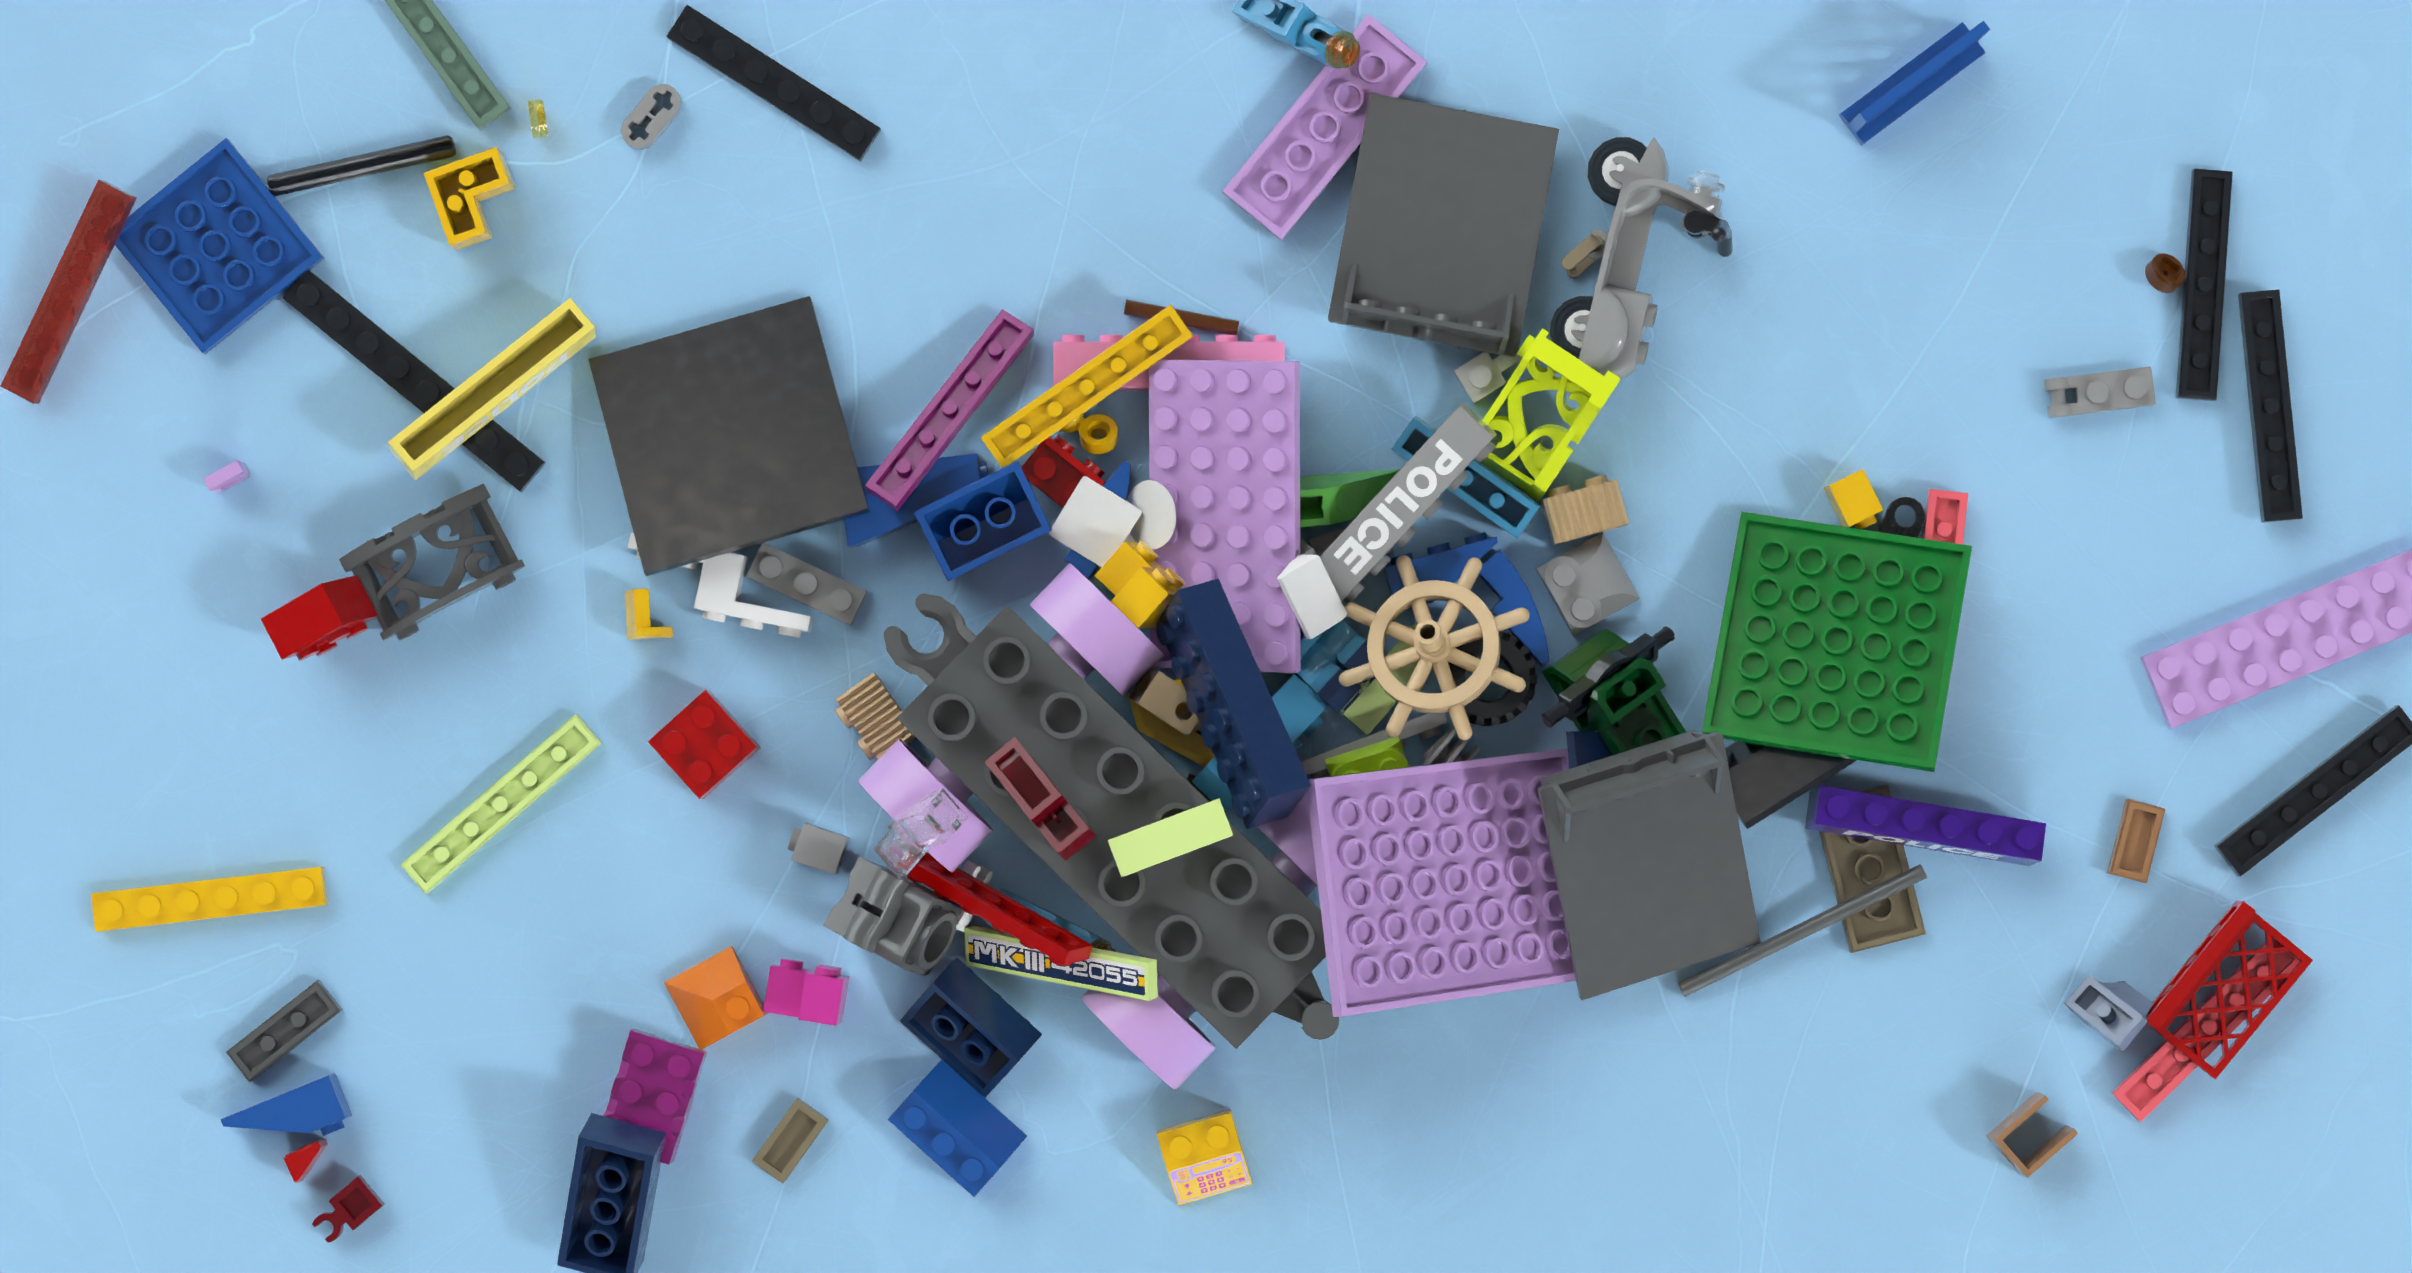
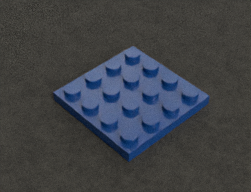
(216, 246)

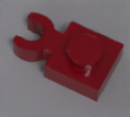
(352, 1206)

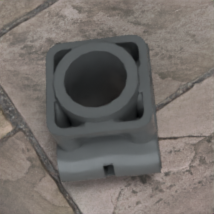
(894, 918)

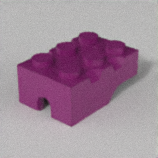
(656, 1086)

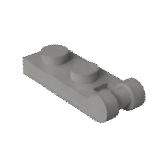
(2101, 392)

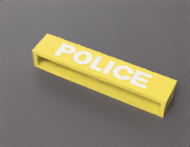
(492, 389)

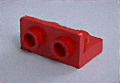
(1057, 471)

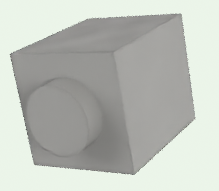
(818, 847)

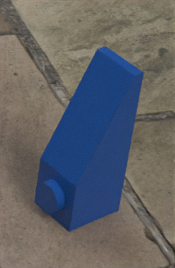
(300, 1110)

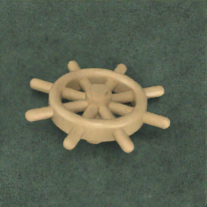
(1434, 647)

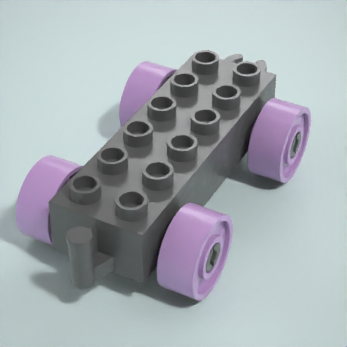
(1219, 920)

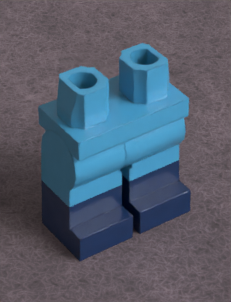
(1319, 665)

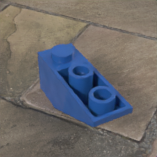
(1441, 562)

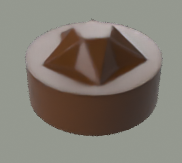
(2165, 273)

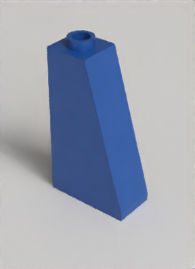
(942, 479)

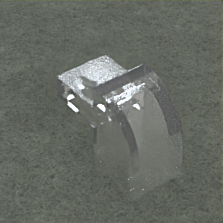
(919, 828)

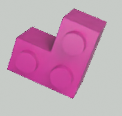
(805, 993)

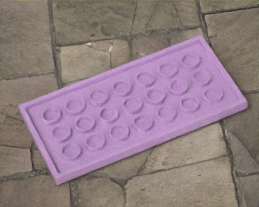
(1231, 461)

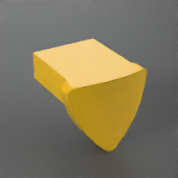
(638, 617)

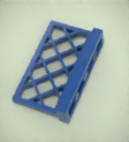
(1914, 81)

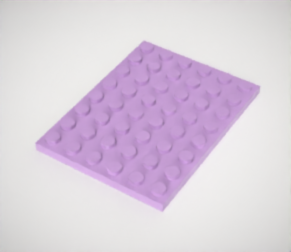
(1437, 882)

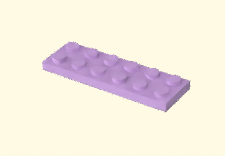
(1321, 131)

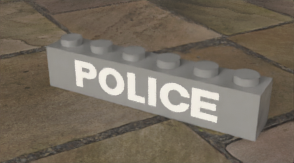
(1404, 499)

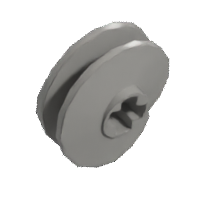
(1443, 753)

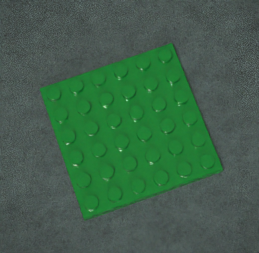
(1837, 641)

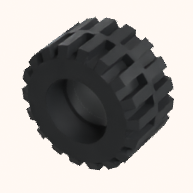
(1511, 703)

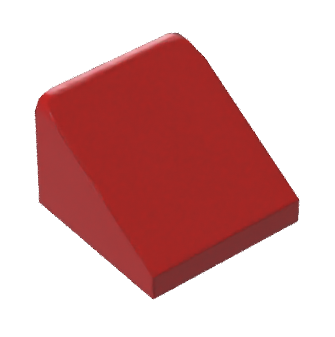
(303, 1159)

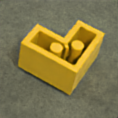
(458, 193)
(1139, 583)

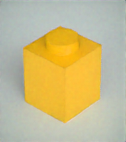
(1854, 500)

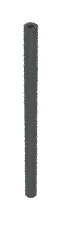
(1802, 930)

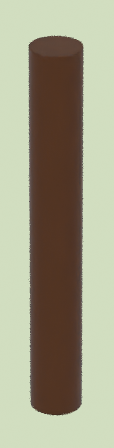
(1191, 319)

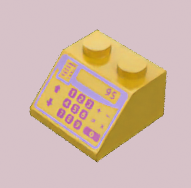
(1204, 1157)

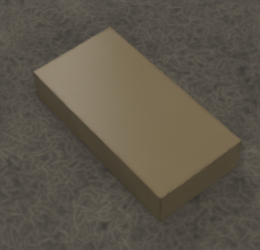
(790, 1140)

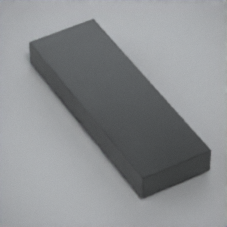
(284, 1031)

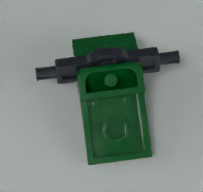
(1614, 690)

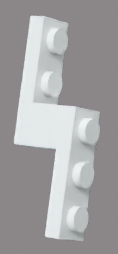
(720, 594)

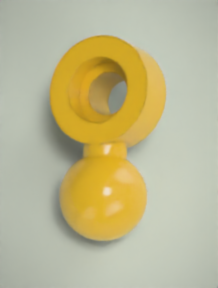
(1092, 427)

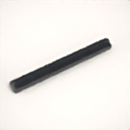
(361, 165)

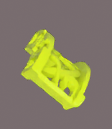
(1586, 387)

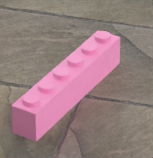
(1074, 353)

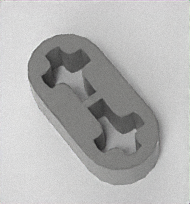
(644, 111)

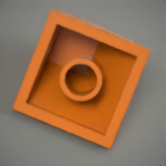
(715, 998)

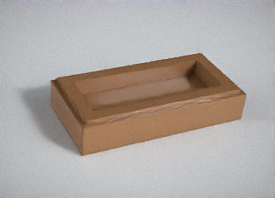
(2136, 841)

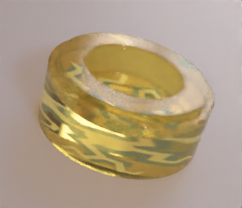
(537, 118)

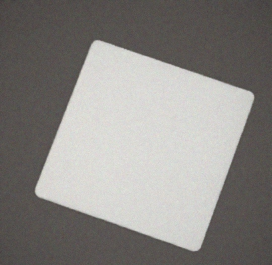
(1094, 521)

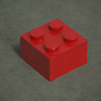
(320, 618)
(704, 744)

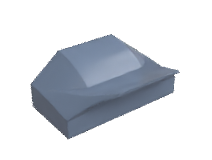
(2110, 1010)

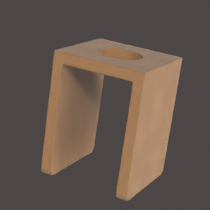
(2040, 1156)

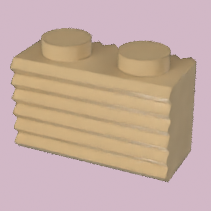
(1585, 510)
(873, 715)

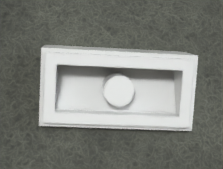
(1311, 595)

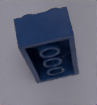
(611, 1196)

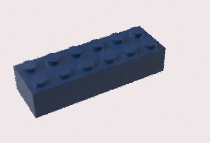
(1232, 704)

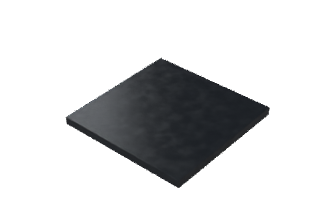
(728, 436)

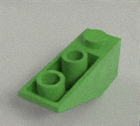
(1339, 496)

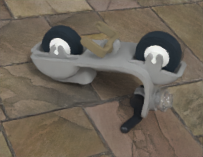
(1611, 325)

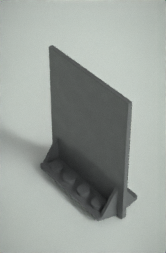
(1443, 225)
(1648, 861)

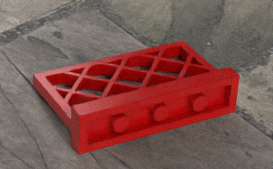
(2202, 964)

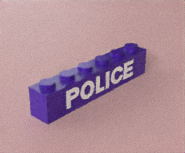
(1925, 826)

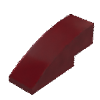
(1040, 799)

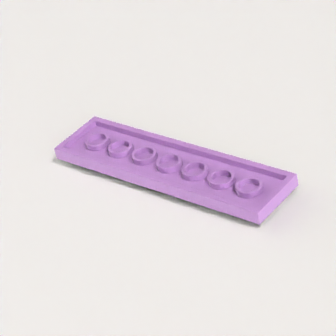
(2283, 641)

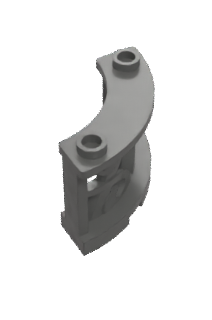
(456, 514)

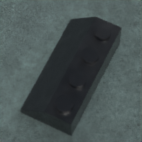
(1773, 777)

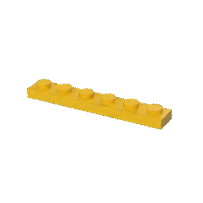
(1086, 386)
(209, 899)

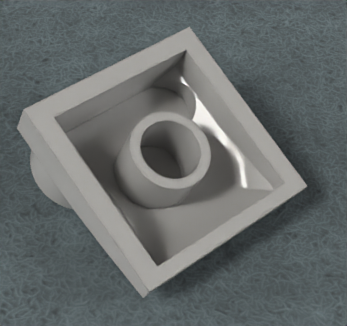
(1587, 584)

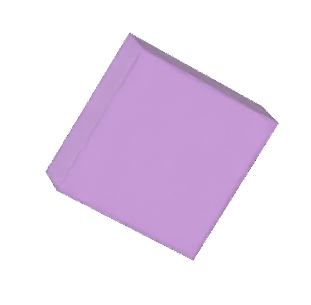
(227, 476)

